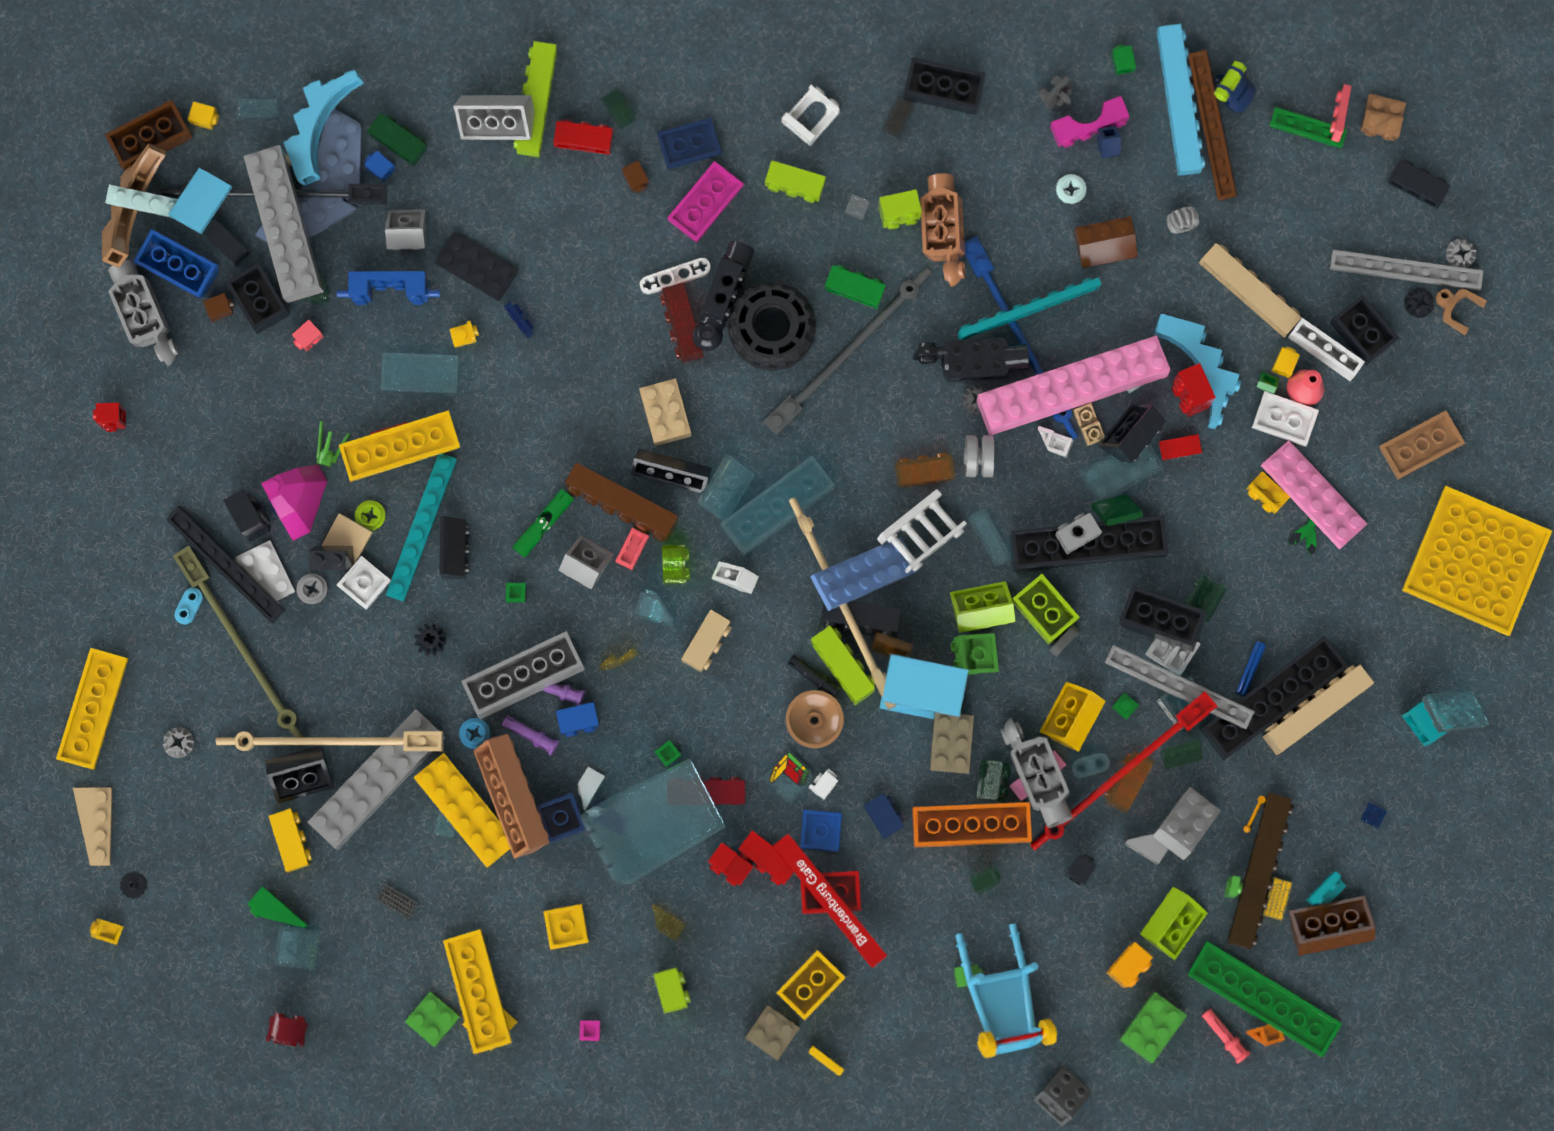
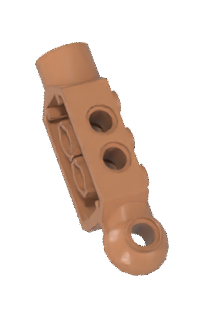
(944, 226)

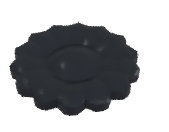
(133, 885)

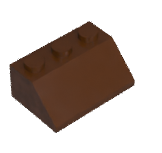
(1106, 242)

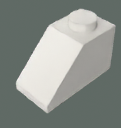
(735, 577)

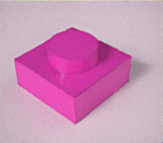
(590, 1030)

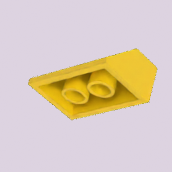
(1072, 716)

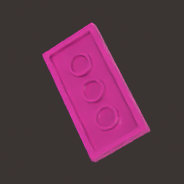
(705, 202)

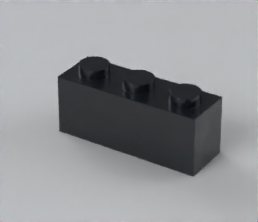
(1419, 183)

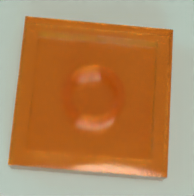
(888, 645)

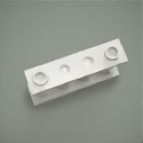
(918, 513)

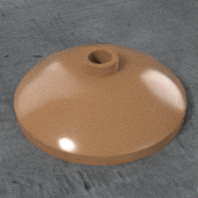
(818, 705)

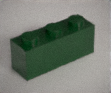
(397, 138)

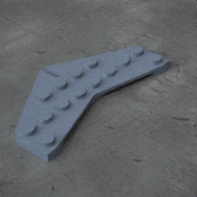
(338, 166)

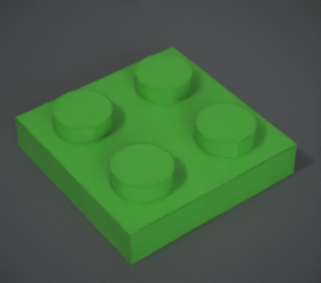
(432, 1019)

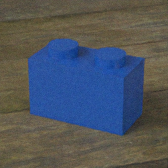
(577, 719)

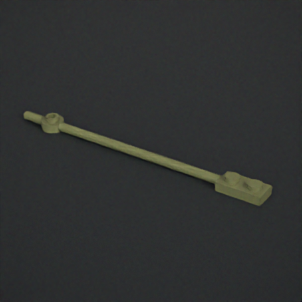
(197, 576)

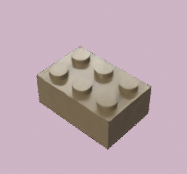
(951, 743)

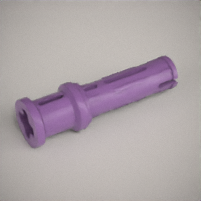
(565, 692)
(537, 738)

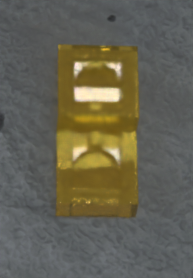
(612, 662)

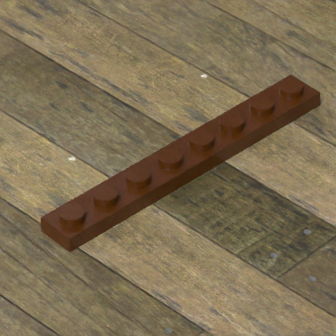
(1212, 125)

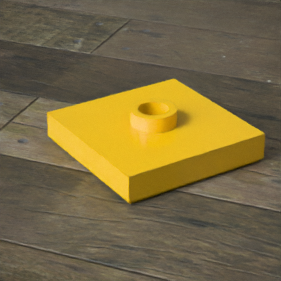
(566, 926)

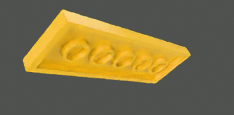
(399, 446)
(92, 708)
(464, 809)
(477, 991)

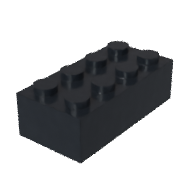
(944, 86)
(867, 617)
(1163, 618)

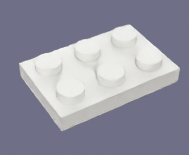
(1285, 418)
(267, 569)

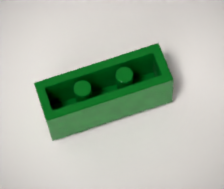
(855, 286)

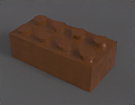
(159, 127)

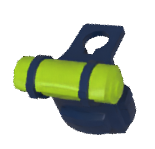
(1235, 88)

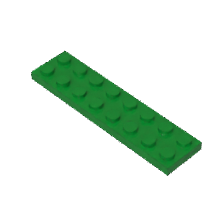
(1264, 999)

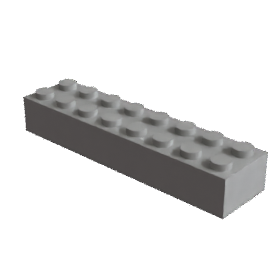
(283, 224)
(370, 785)

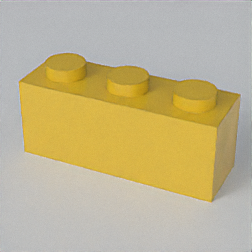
(290, 840)

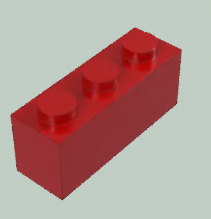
(583, 137)
(765, 858)

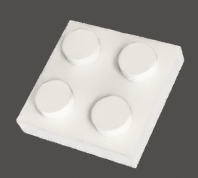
(363, 582)

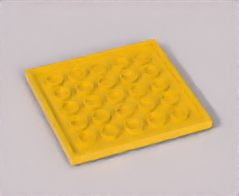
(1477, 560)

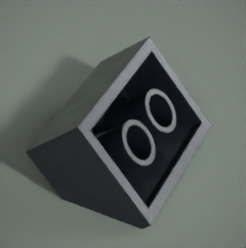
(1133, 432)
(453, 548)
(299, 774)

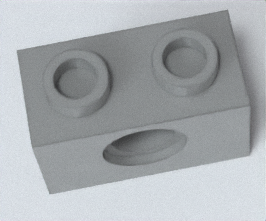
(1069, 540)

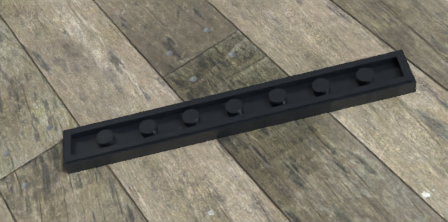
(226, 564)

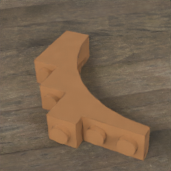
(118, 230)

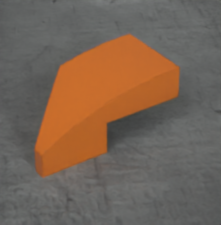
(1266, 1035)

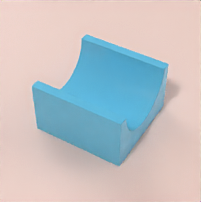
(923, 687)

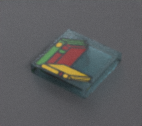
(789, 777)

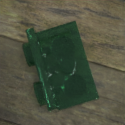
(1206, 596)

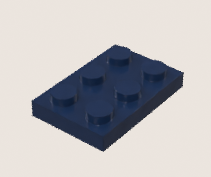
(689, 143)

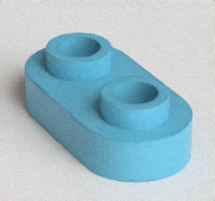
(188, 605)

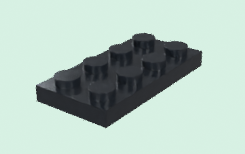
(477, 266)

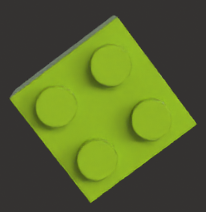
(900, 209)

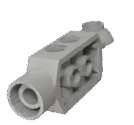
(140, 311)
(1038, 774)

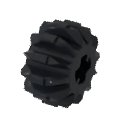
(435, 633)

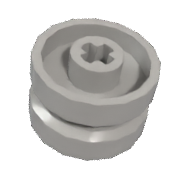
(979, 456)

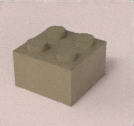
(772, 1032)

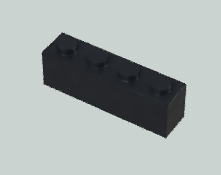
(671, 470)

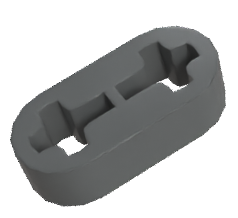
(1064, 640)

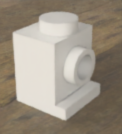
(824, 784)

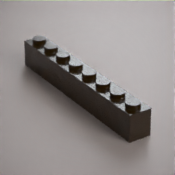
(1259, 871)

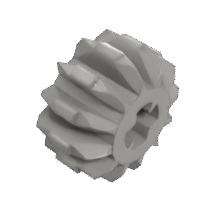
(1182, 220)

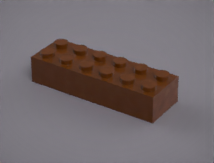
(621, 502)

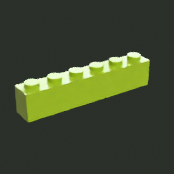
(538, 86)

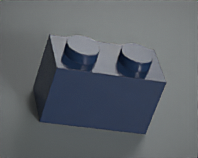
(884, 816)

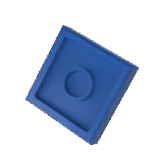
(821, 830)

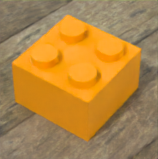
(1129, 965)

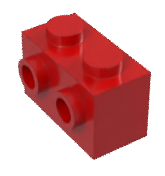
(110, 416)

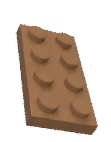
(1421, 445)

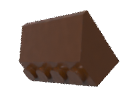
(1332, 925)

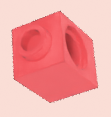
(306, 336)

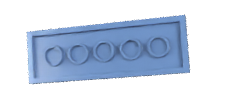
(861, 575)

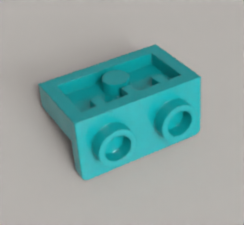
(1327, 890)

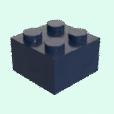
(561, 818)

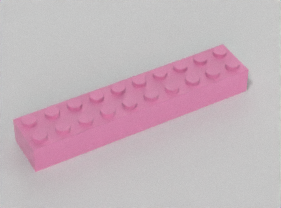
(1073, 385)

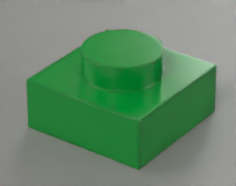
(1267, 382)
(515, 592)
(1125, 706)
(667, 753)

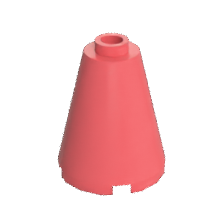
(1305, 387)

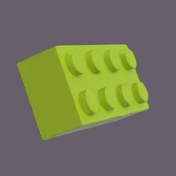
(842, 665)

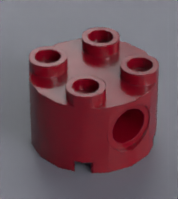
(287, 1030)

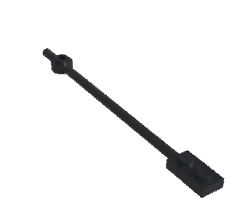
(356, 193)

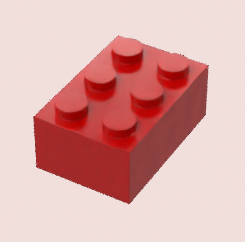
(1193, 390)
(844, 884)

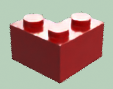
(730, 864)

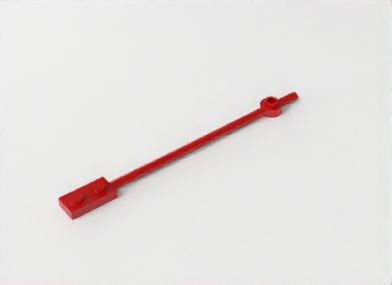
(1187, 718)

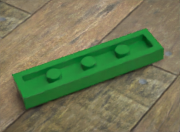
(1305, 127)

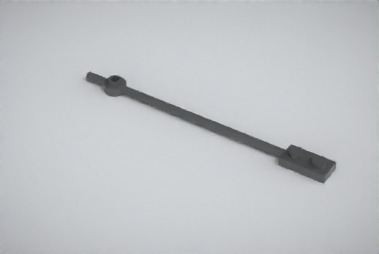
(791, 407)

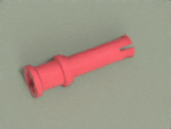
(1231, 1043)

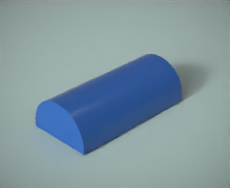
(177, 264)

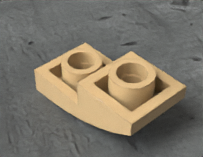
(1088, 423)

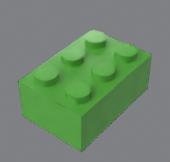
(1152, 1027)

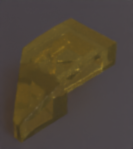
(667, 924)

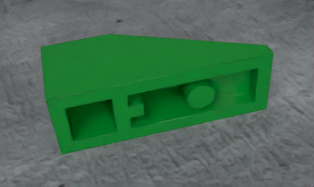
(270, 907)

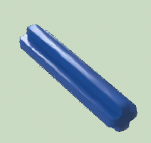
(1251, 668)

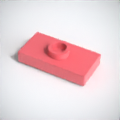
(632, 548)

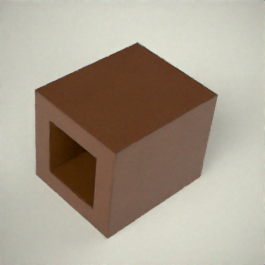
(635, 177)
(219, 307)

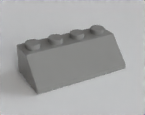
(495, 117)

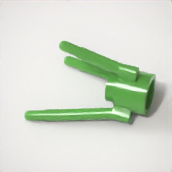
(325, 456)

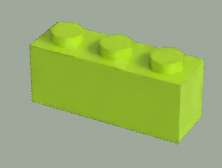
(794, 181)

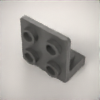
(1063, 1096)

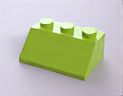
(982, 607)
(1173, 923)

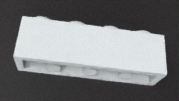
(1326, 349)

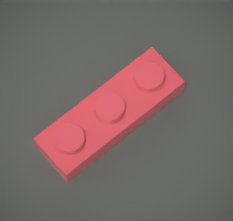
(1340, 112)

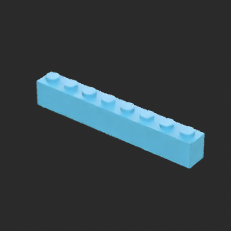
(1179, 99)

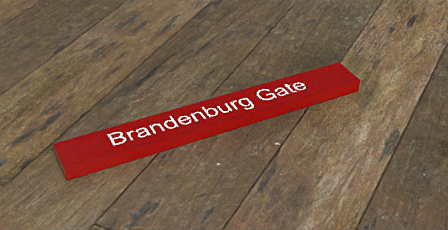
(830, 900)

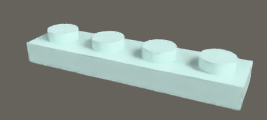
(140, 200)

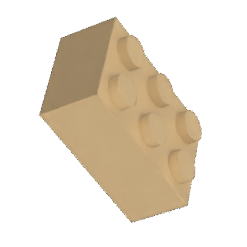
(665, 412)

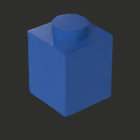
(379, 166)

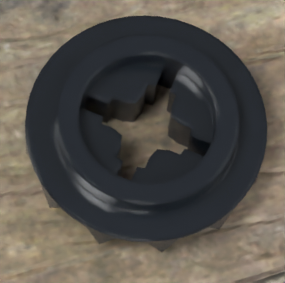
(1423, 310)

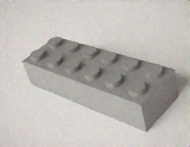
(522, 675)

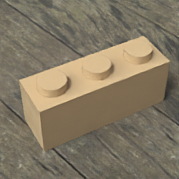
(706, 641)

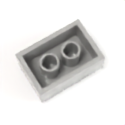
(1186, 823)

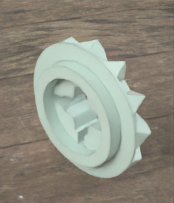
(1076, 182)

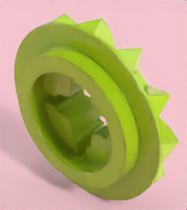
(366, 507)

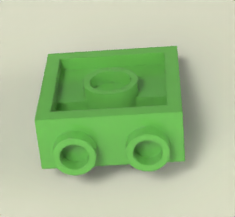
(975, 653)

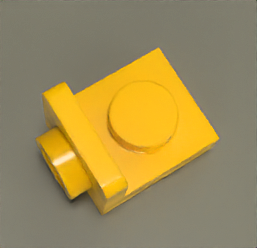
(464, 334)
(106, 931)

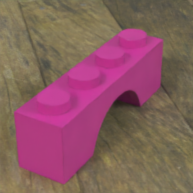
(1067, 130)

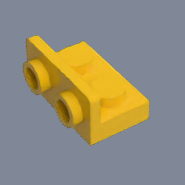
(1267, 493)

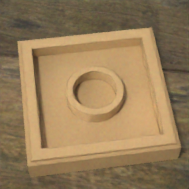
(348, 533)

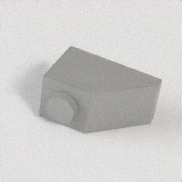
(1148, 847)

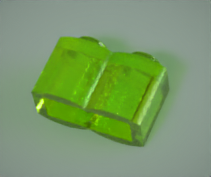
(674, 564)

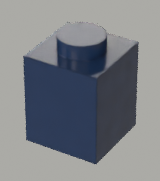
(1109, 142)

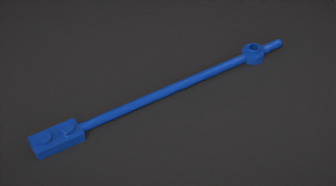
(981, 267)

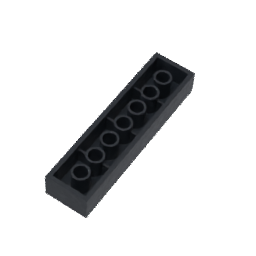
(1118, 542)
(1277, 696)

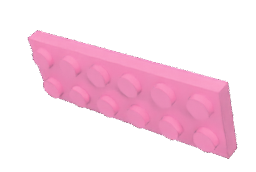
(1314, 494)

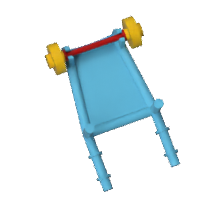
(1006, 1004)

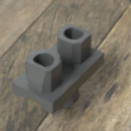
(1059, 94)

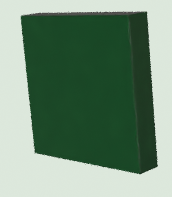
(1117, 510)

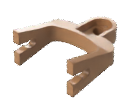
(1450, 302)

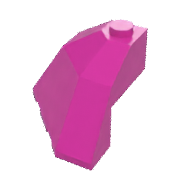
(297, 497)

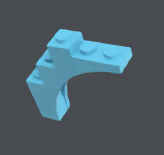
(310, 122)
(1188, 338)

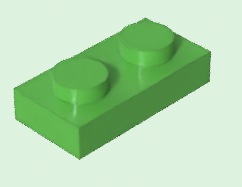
(1233, 887)

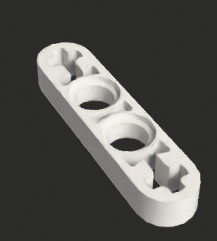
(674, 273)

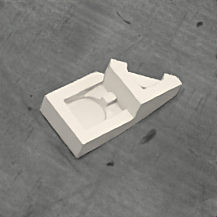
(1055, 442)
(588, 786)

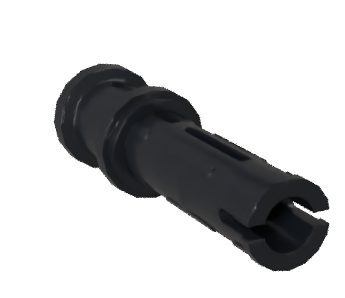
(821, 682)

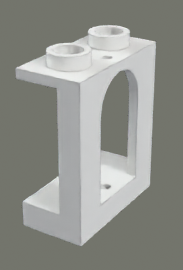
(814, 94)

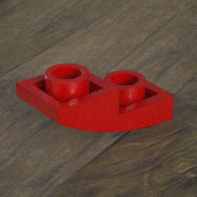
(1180, 447)

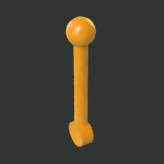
(1261, 799)

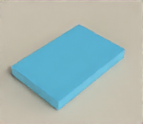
(200, 201)

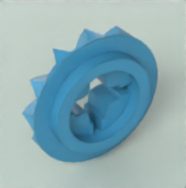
(472, 724)

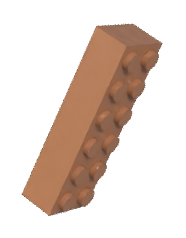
(511, 796)

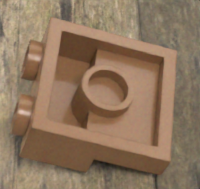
(1383, 117)

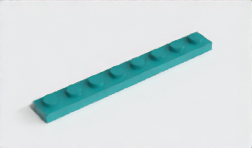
(1035, 305)
(421, 527)

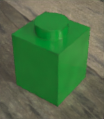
(1123, 59)

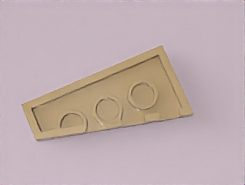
(95, 817)

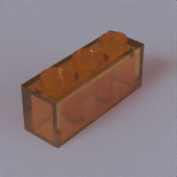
(924, 470)
(1127, 788)

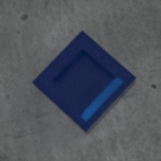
(1373, 815)

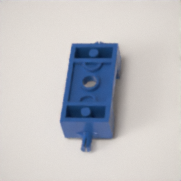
(361, 284)

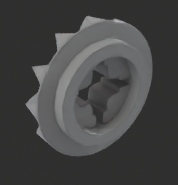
(1456, 260)
(309, 580)
(176, 751)

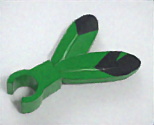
(1306, 531)

